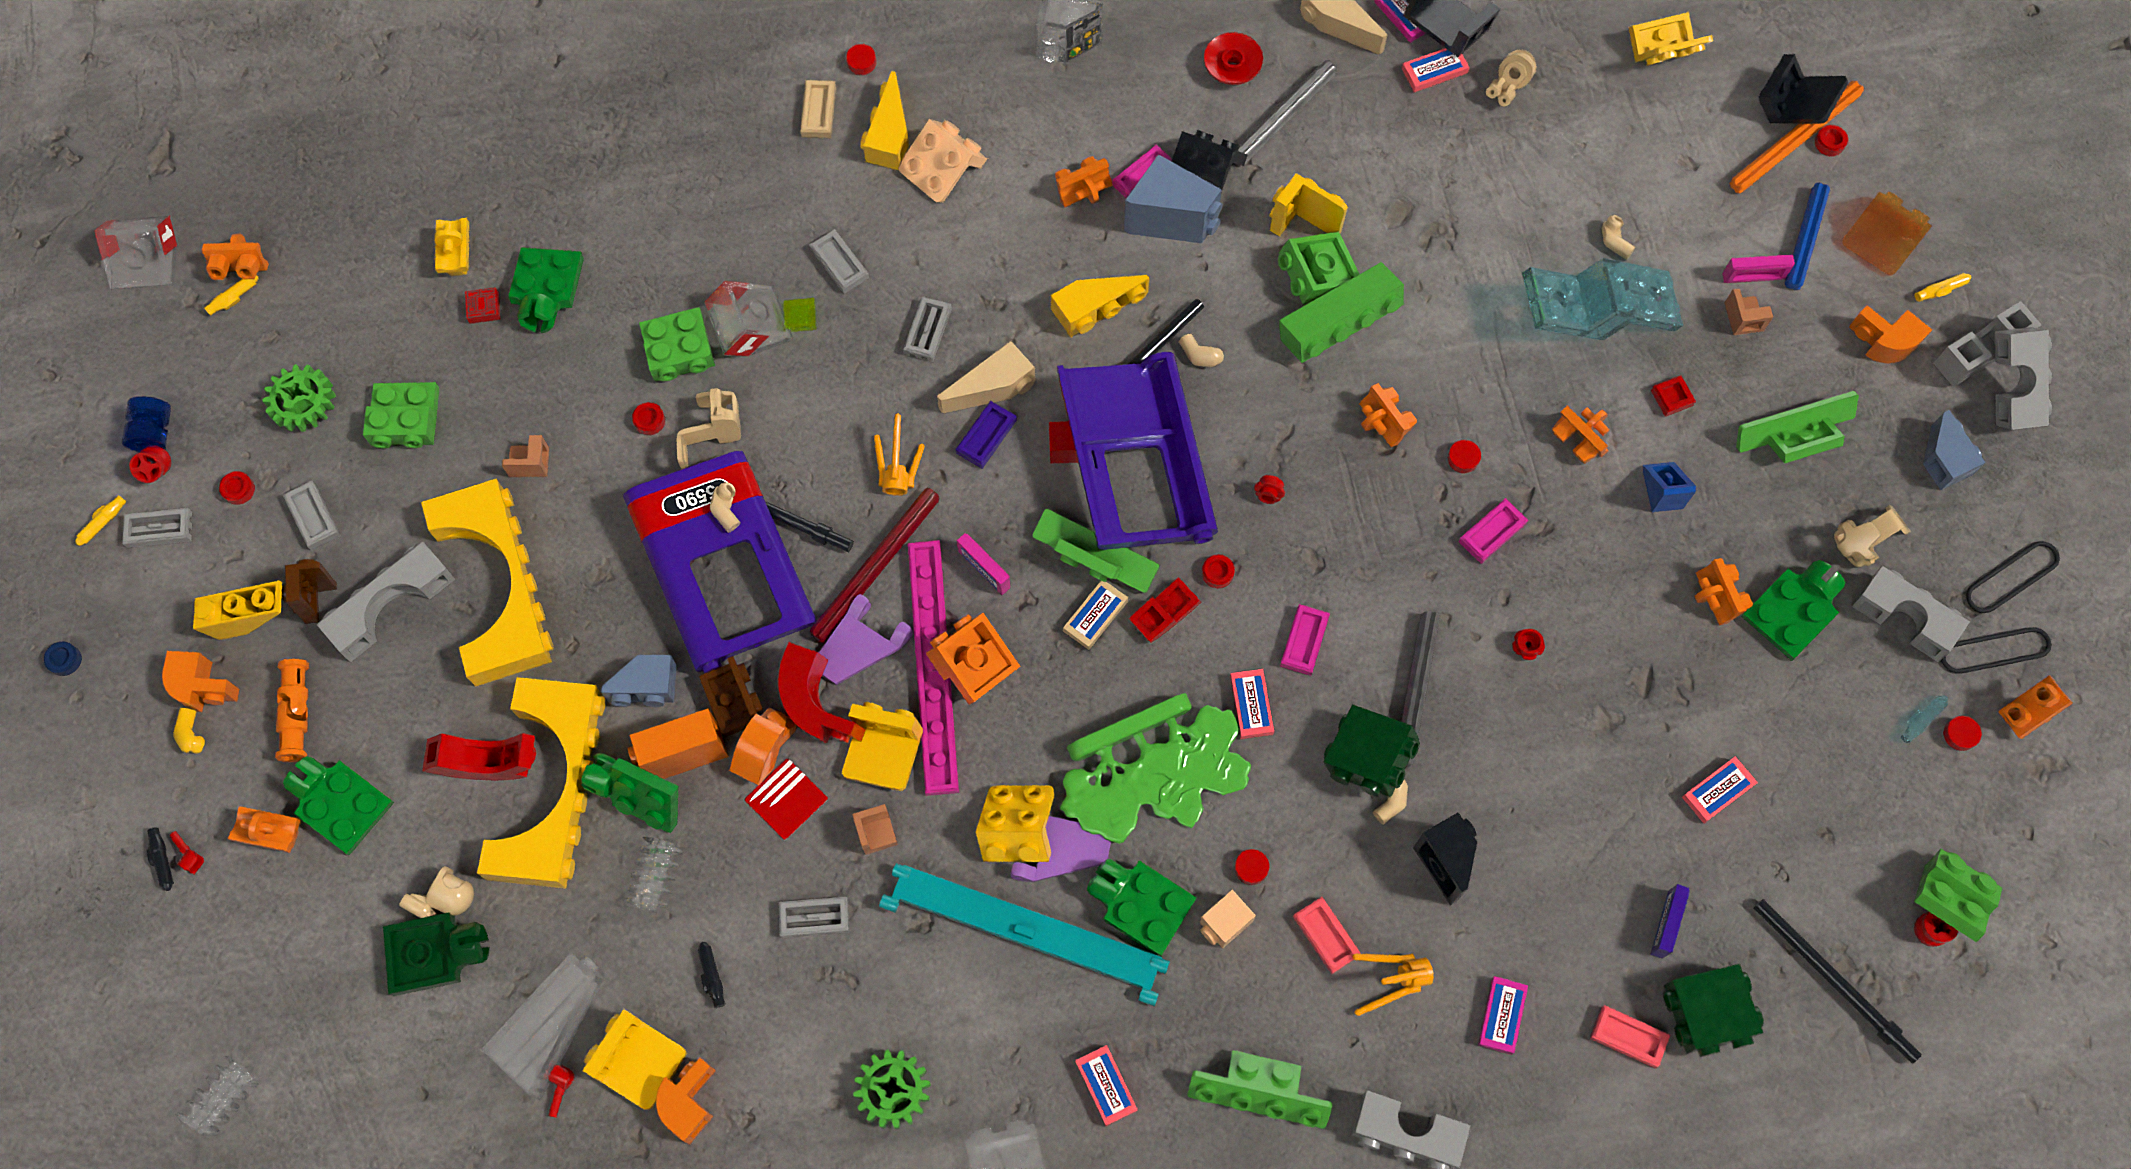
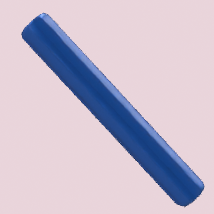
(1807, 235)

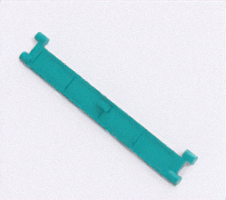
(1027, 928)

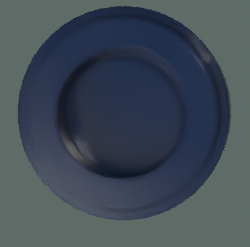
(62, 658)

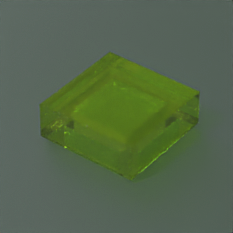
(800, 314)

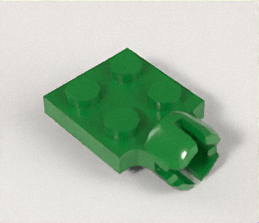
(544, 284)
(1796, 608)
(633, 791)
(336, 802)
(1141, 903)

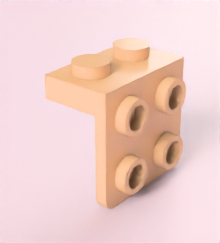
(939, 159)

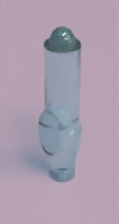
(1921, 719)

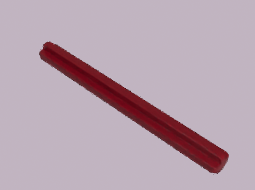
(875, 564)

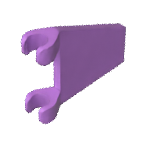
(857, 646)
(1070, 852)

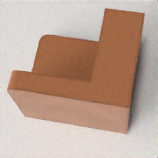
(1745, 313)
(528, 460)
(875, 829)

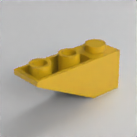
(887, 136)
(1091, 300)
(237, 610)

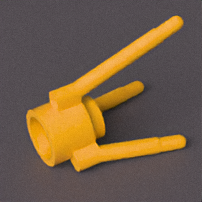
(896, 479)
(1412, 974)

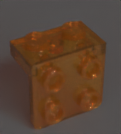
(1887, 233)

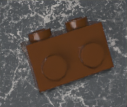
(302, 588)
(730, 697)

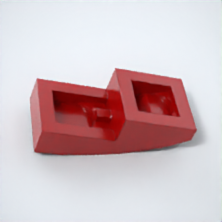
(1165, 610)

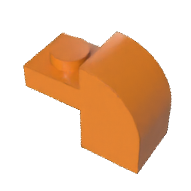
(1889, 341)
(188, 681)
(760, 745)
(676, 1102)

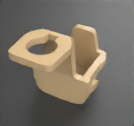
(723, 425)
(1859, 541)

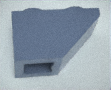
(1950, 452)
(643, 680)

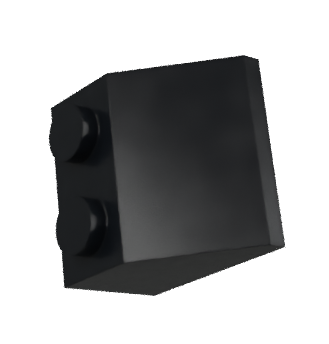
(1449, 855)

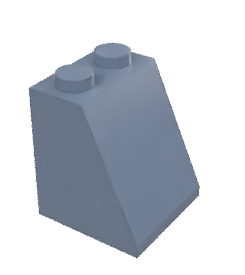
(1172, 204)

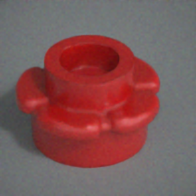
(1269, 489)
(1531, 636)

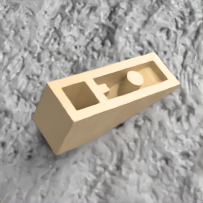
(1345, 21)
(993, 380)

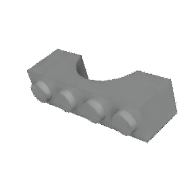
(353, 623)

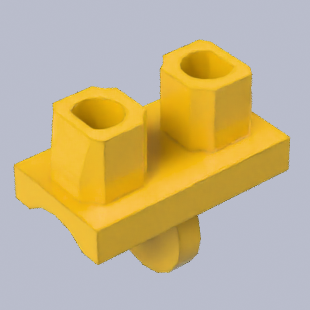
(452, 247)

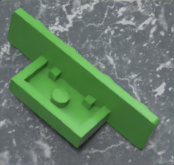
(1800, 430)
(1080, 546)
(1262, 1088)

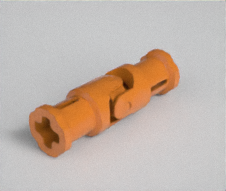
(292, 706)

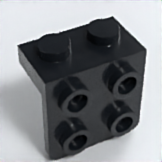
(1799, 98)
(1207, 158)

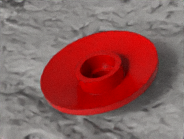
(1237, 49)

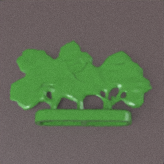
(1164, 775)

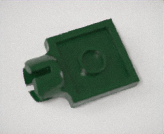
(431, 952)

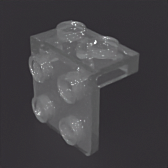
(1007, 1149)

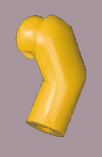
(183, 732)

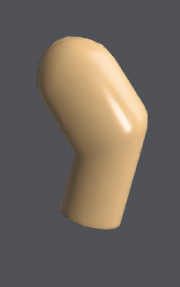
(1613, 239)
(1200, 355)
(721, 505)
(1392, 805)

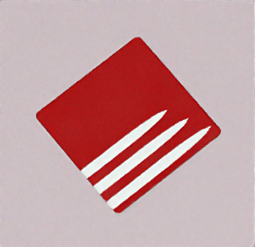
(786, 799)

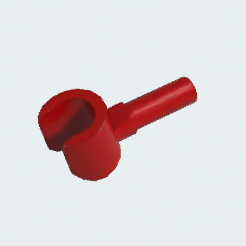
(191, 860)
(563, 1079)

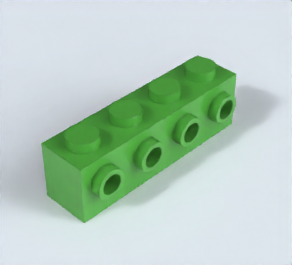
(1341, 312)

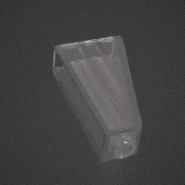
(545, 1025)

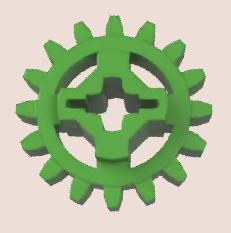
(299, 398)
(895, 1073)

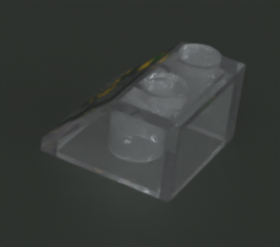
(1068, 29)

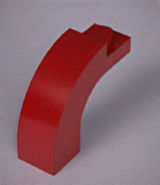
(799, 692)
(479, 759)

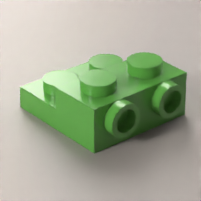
(1316, 264)
(677, 344)
(402, 415)
(1958, 894)

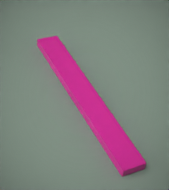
(933, 690)

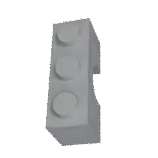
(1978, 350)
(2029, 402)
(1936, 624)
(1379, 1126)

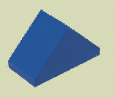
(1667, 486)

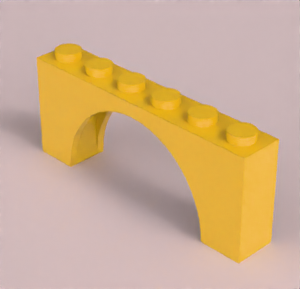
(517, 636)
(545, 851)

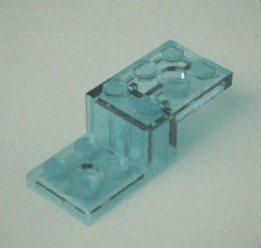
(1602, 299)

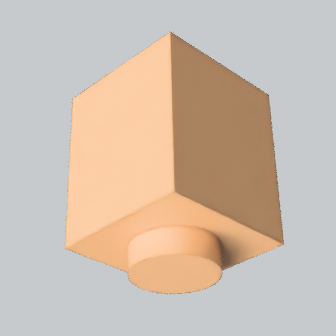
(1226, 920)

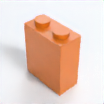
(678, 745)

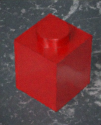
(1061, 443)

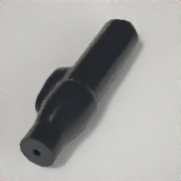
(157, 857)
(710, 978)

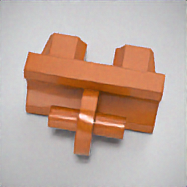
(1083, 182)
(234, 256)
(1384, 416)
(1592, 444)
(1720, 592)
(2035, 707)
(265, 829)

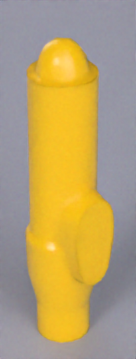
(1943, 288)
(230, 296)
(99, 520)

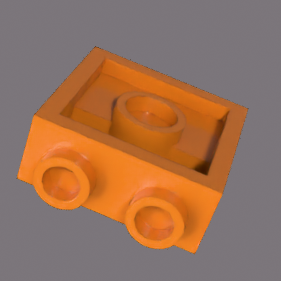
(972, 657)

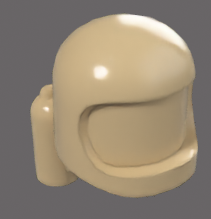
(1514, 74)
(445, 895)

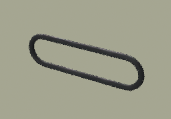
(2019, 589)
(2004, 662)

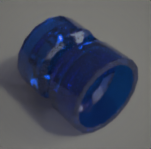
(146, 423)

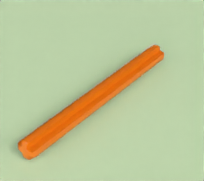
(1790, 142)

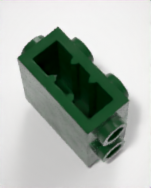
(1371, 751)
(1713, 1010)

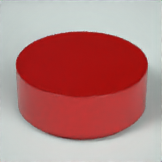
(861, 59)
(1831, 140)
(648, 418)
(1464, 456)
(237, 487)
(1218, 571)
(1962, 733)
(1251, 867)

